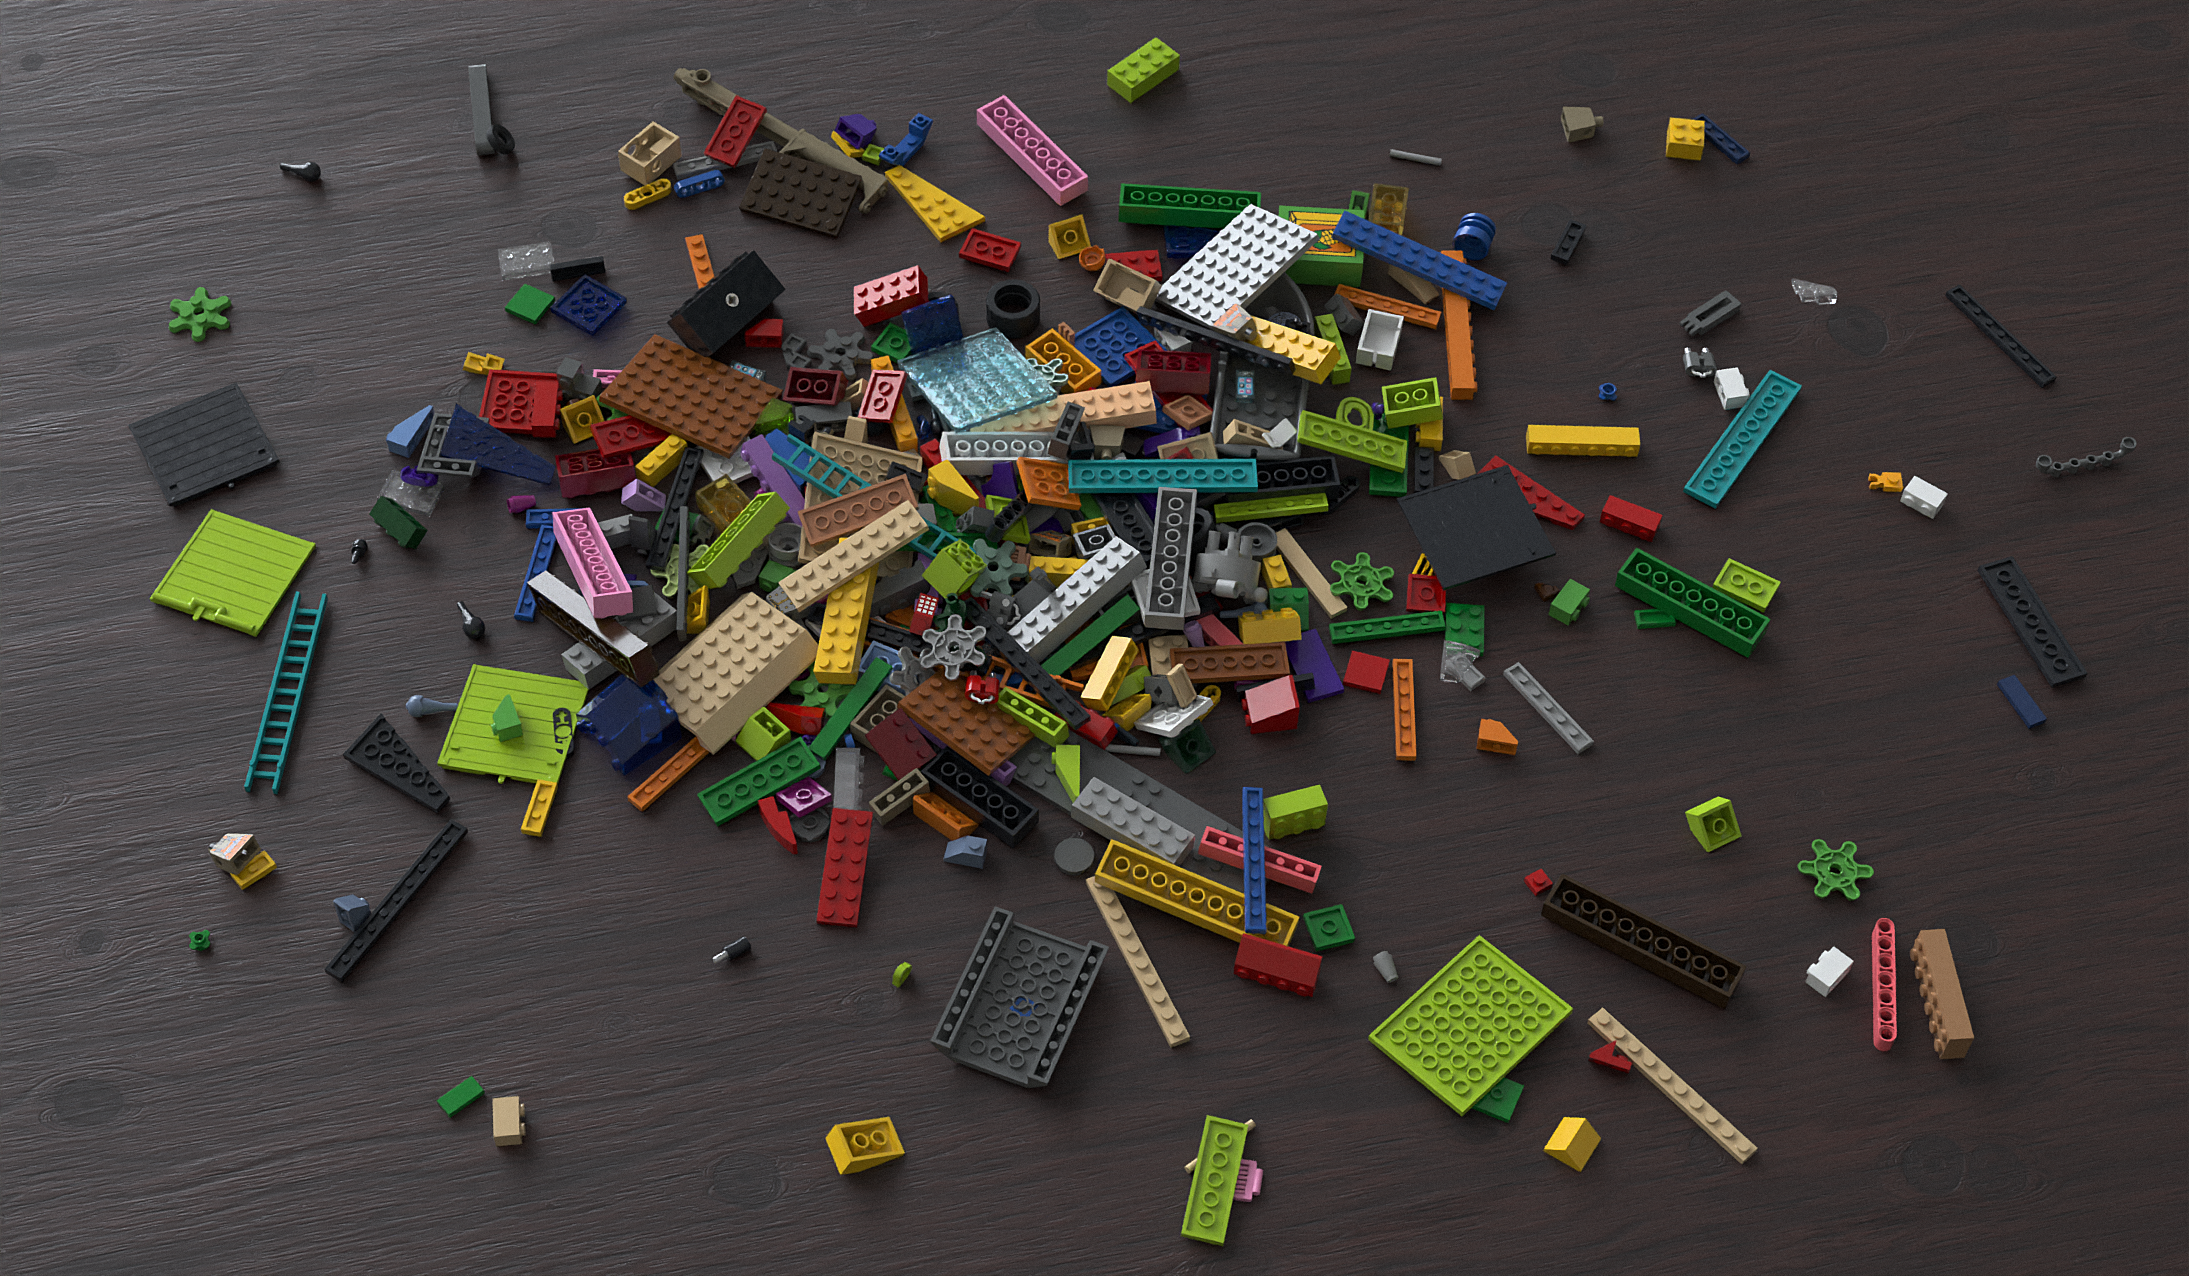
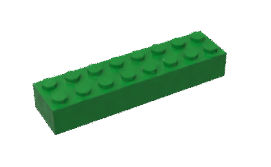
(1183, 205)
(1692, 602)

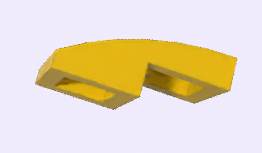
(481, 365)

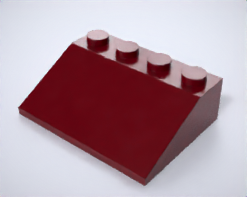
(1174, 371)
(589, 473)

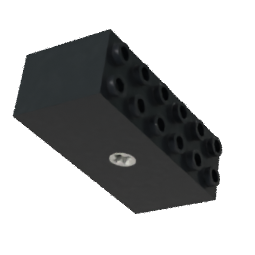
(725, 304)

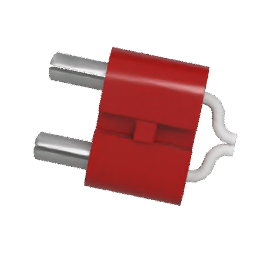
(983, 689)

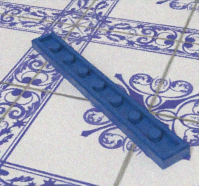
(1254, 860)

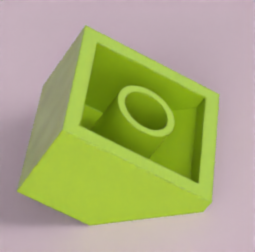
(1713, 823)

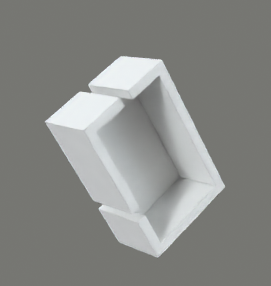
(1379, 339)

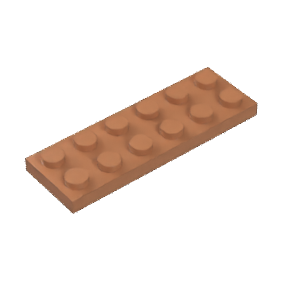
(854, 510)

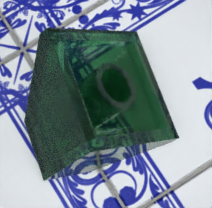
(1189, 747)

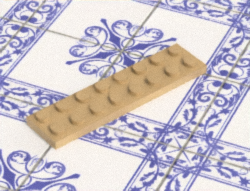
(853, 555)

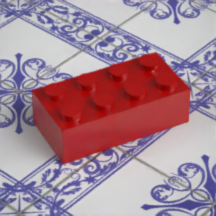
(890, 295)

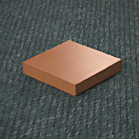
(1188, 412)

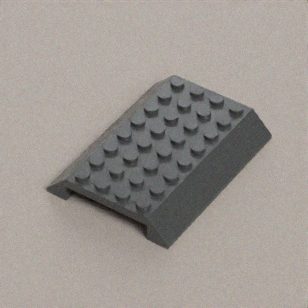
(1010, 965)

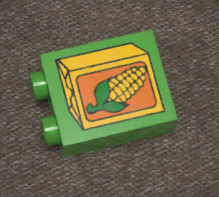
(1328, 259)

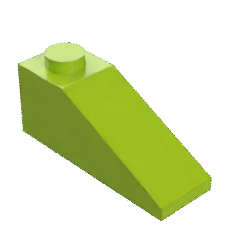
(1132, 683)
(1068, 768)

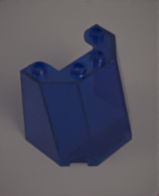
(630, 722)

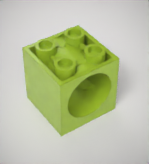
(954, 569)

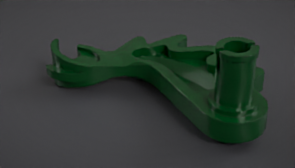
(953, 607)

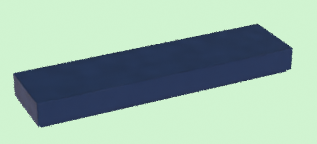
(1723, 141)

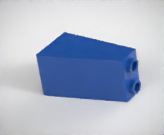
(778, 442)

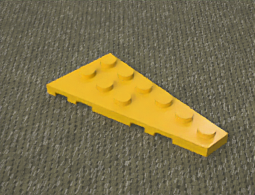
(937, 209)

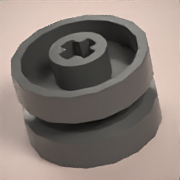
(1264, 540)

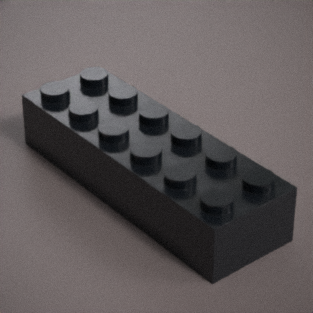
(1293, 478)
(980, 797)

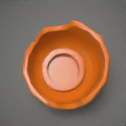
(1092, 258)

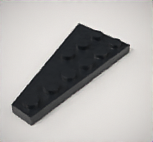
(391, 760)

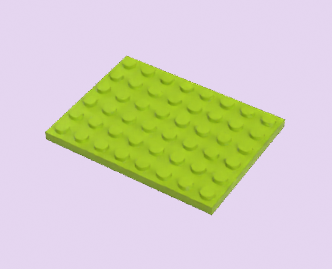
(1470, 1025)

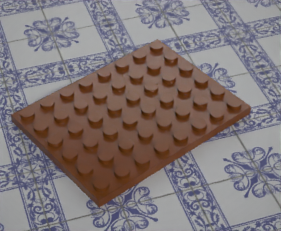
(690, 396)

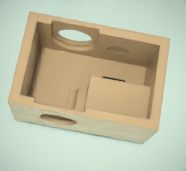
(653, 154)
(1126, 287)

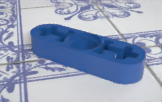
(714, 178)

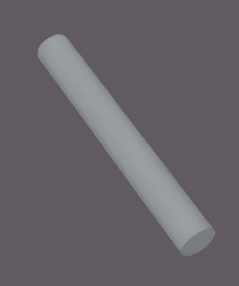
(1415, 157)
(1133, 750)

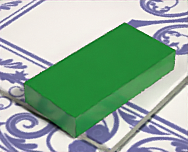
(1653, 618)
(460, 1096)

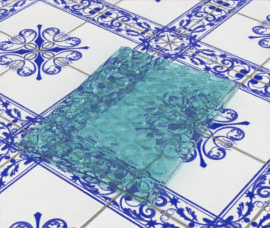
(976, 380)

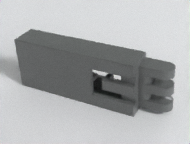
(1714, 313)

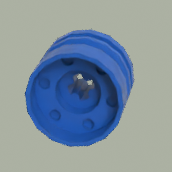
(1474, 236)

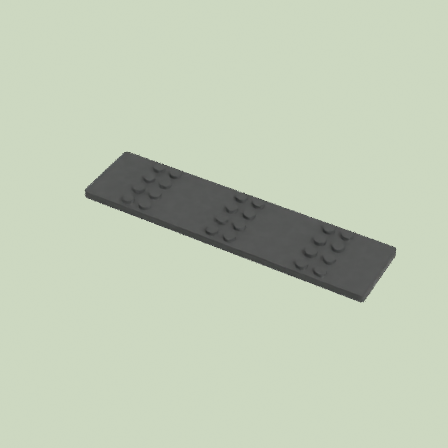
(1039, 777)

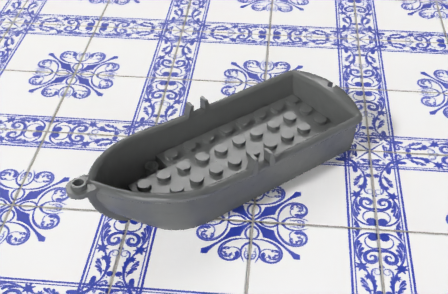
(1275, 393)

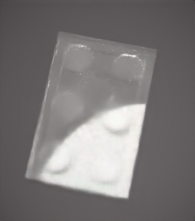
(525, 260)
(411, 497)

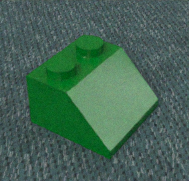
(1291, 598)

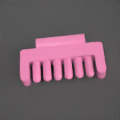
(1253, 1182)

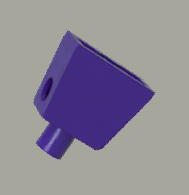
(856, 130)

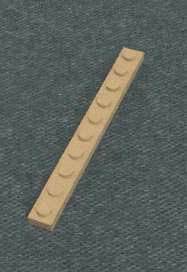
(1139, 963)
(1673, 1086)

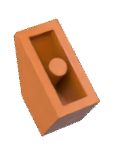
(1496, 738)

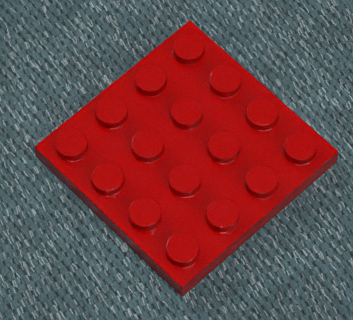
(510, 399)

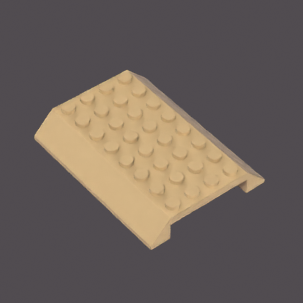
(735, 669)

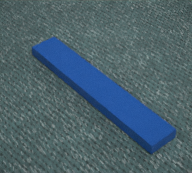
(539, 563)

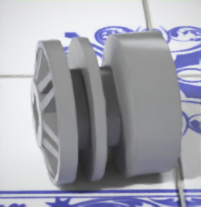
(785, 545)

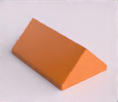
(942, 816)

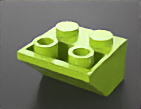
(763, 734)

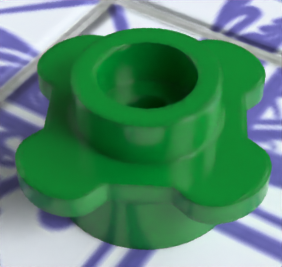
(202, 944)

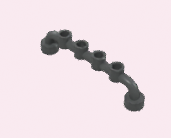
(2044, 462)

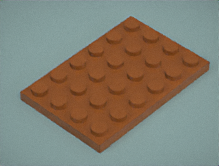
(972, 729)

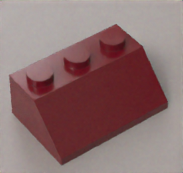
(815, 386)
(900, 744)

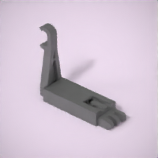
(1032, 594)

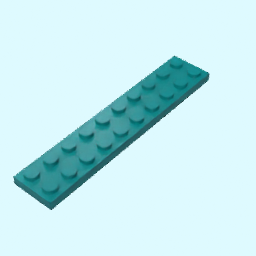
(1742, 439)
(1150, 474)

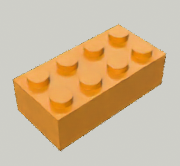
(1079, 368)

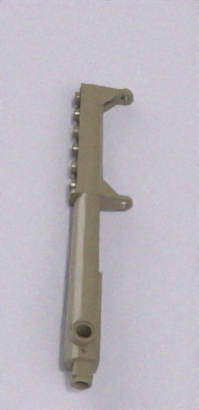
(795, 143)

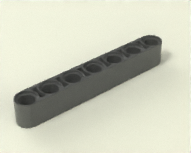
(480, 108)

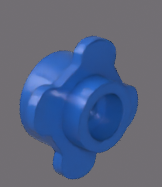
(1607, 391)

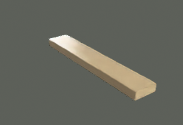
(1309, 574)

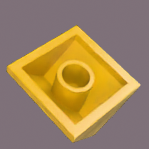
(1068, 236)
(579, 416)
(698, 610)
(1129, 710)
(1573, 1142)

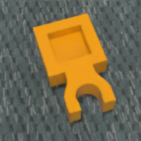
(1888, 481)

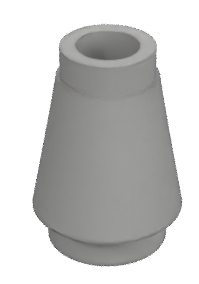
(1384, 963)

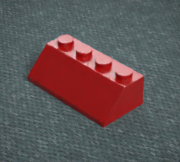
(1277, 965)

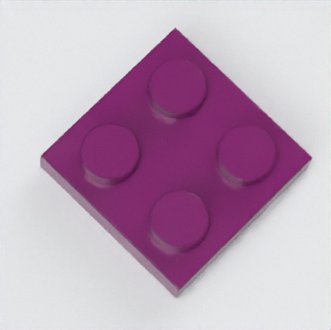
(804, 797)

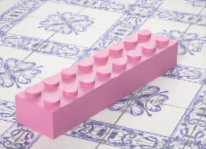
(1032, 150)

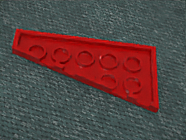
(1548, 504)

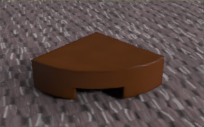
(1546, 591)

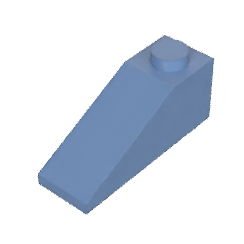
(409, 433)

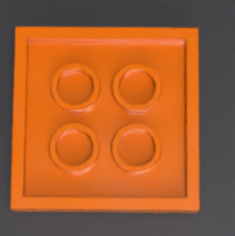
(1047, 483)

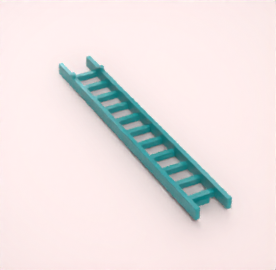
(849, 476)
(274, 690)

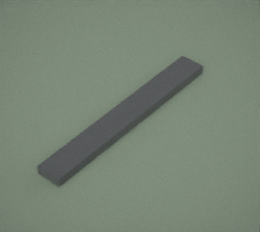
(683, 577)

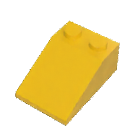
(950, 488)
(863, 1144)

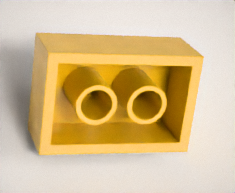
(1269, 626)

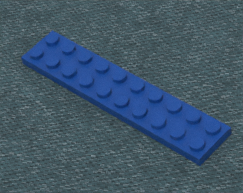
(1419, 260)

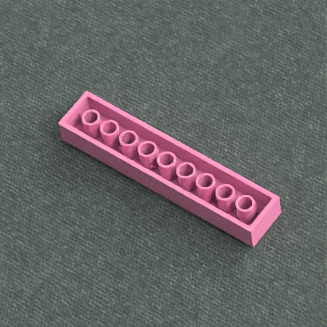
(592, 563)

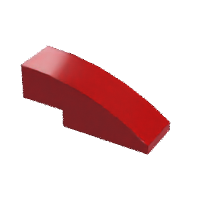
(778, 824)

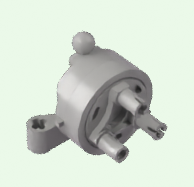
(1230, 570)

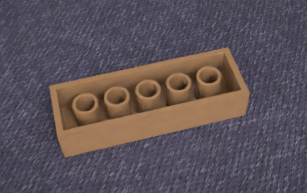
(1942, 994)

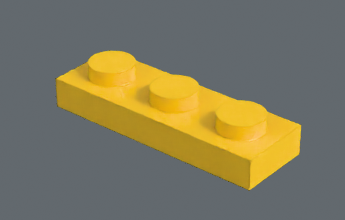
(539, 808)

